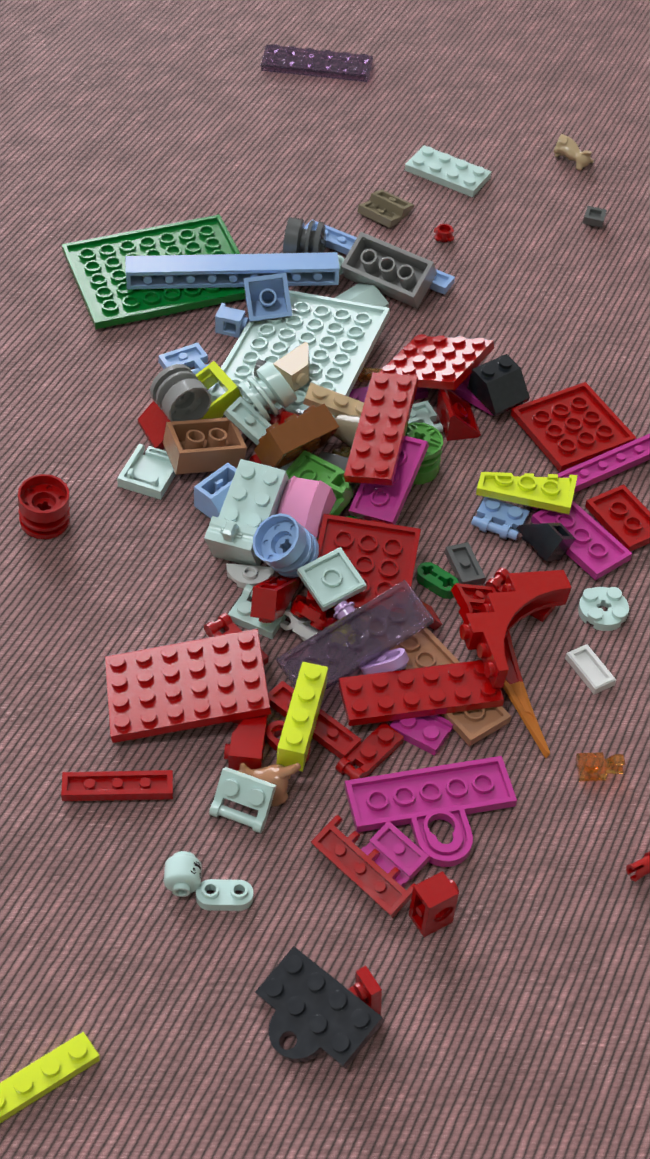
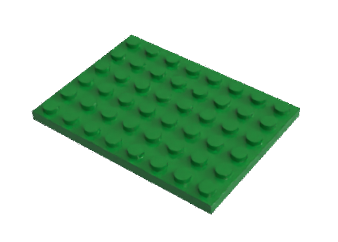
(101, 270)

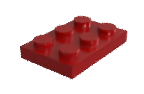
(622, 516)

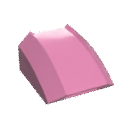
(307, 502)

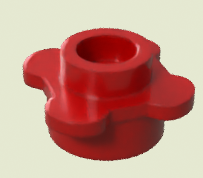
(444, 233)

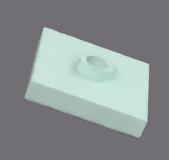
(331, 579)

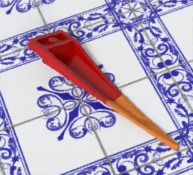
(470, 600)

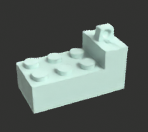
(249, 501)

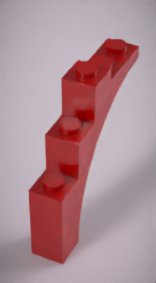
(519, 597)

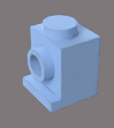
(230, 321)

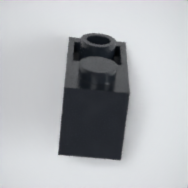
(548, 539)

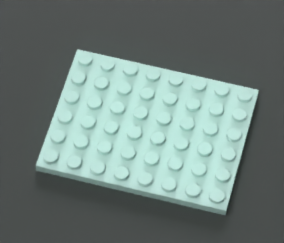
(337, 336)

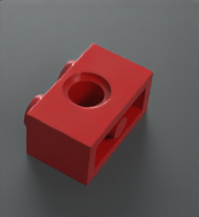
(433, 903)

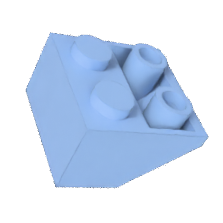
(212, 491)

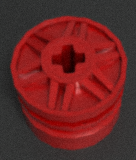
(44, 506)

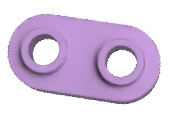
(390, 661)

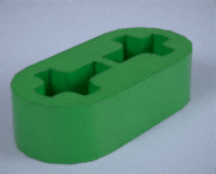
(437, 580)

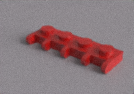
(361, 867)

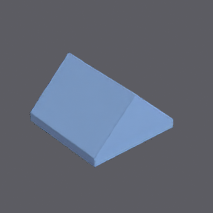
(267, 297)

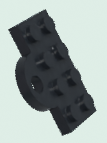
(315, 1011)

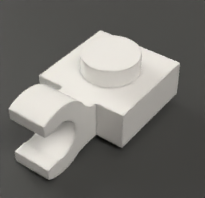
(299, 625)

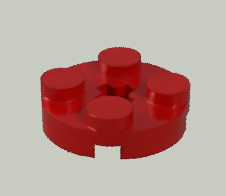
(319, 619)

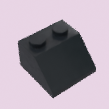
(499, 385)

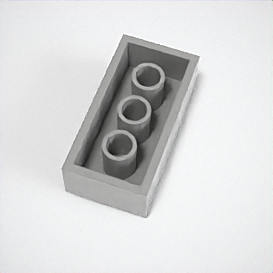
(390, 269)

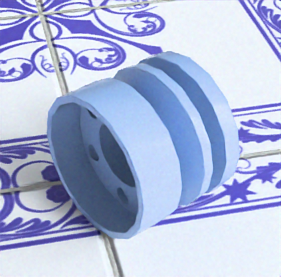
(284, 544)

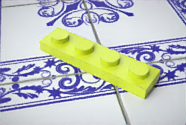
(46, 1074)

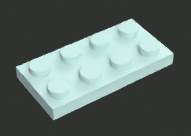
(448, 171)

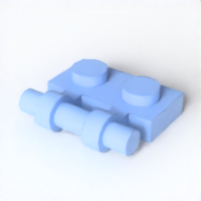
(189, 356)
(500, 518)

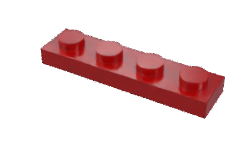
(327, 730)
(117, 785)

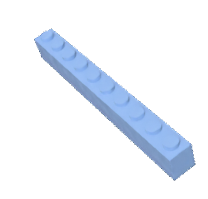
(229, 269)

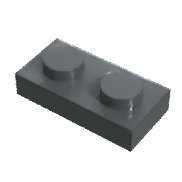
(465, 564)

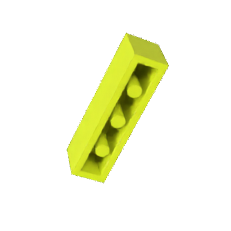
(302, 715)

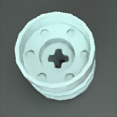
(267, 391)

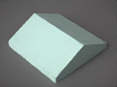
(364, 294)

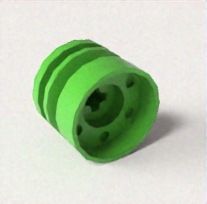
(431, 463)

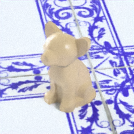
(568, 148)

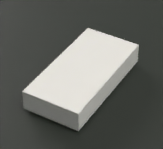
(590, 669)

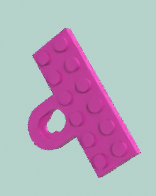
(429, 795)

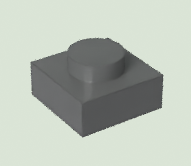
(594, 216)

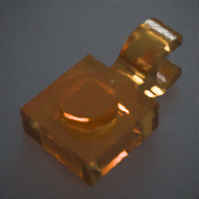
(595, 768)

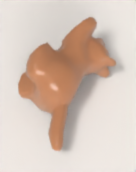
(275, 774)

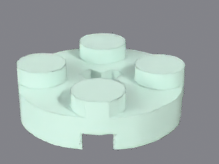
(609, 598)

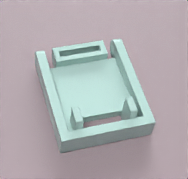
(147, 473)

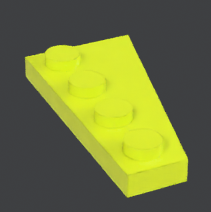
(538, 492)

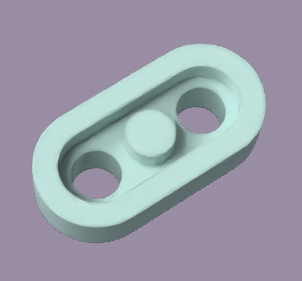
(224, 896)

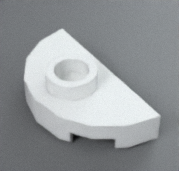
(248, 574)

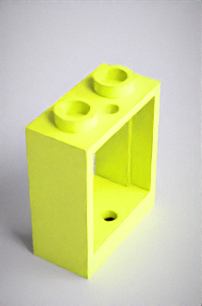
(210, 376)

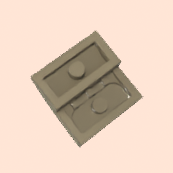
(385, 208)

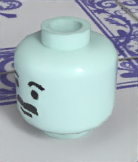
(182, 873)

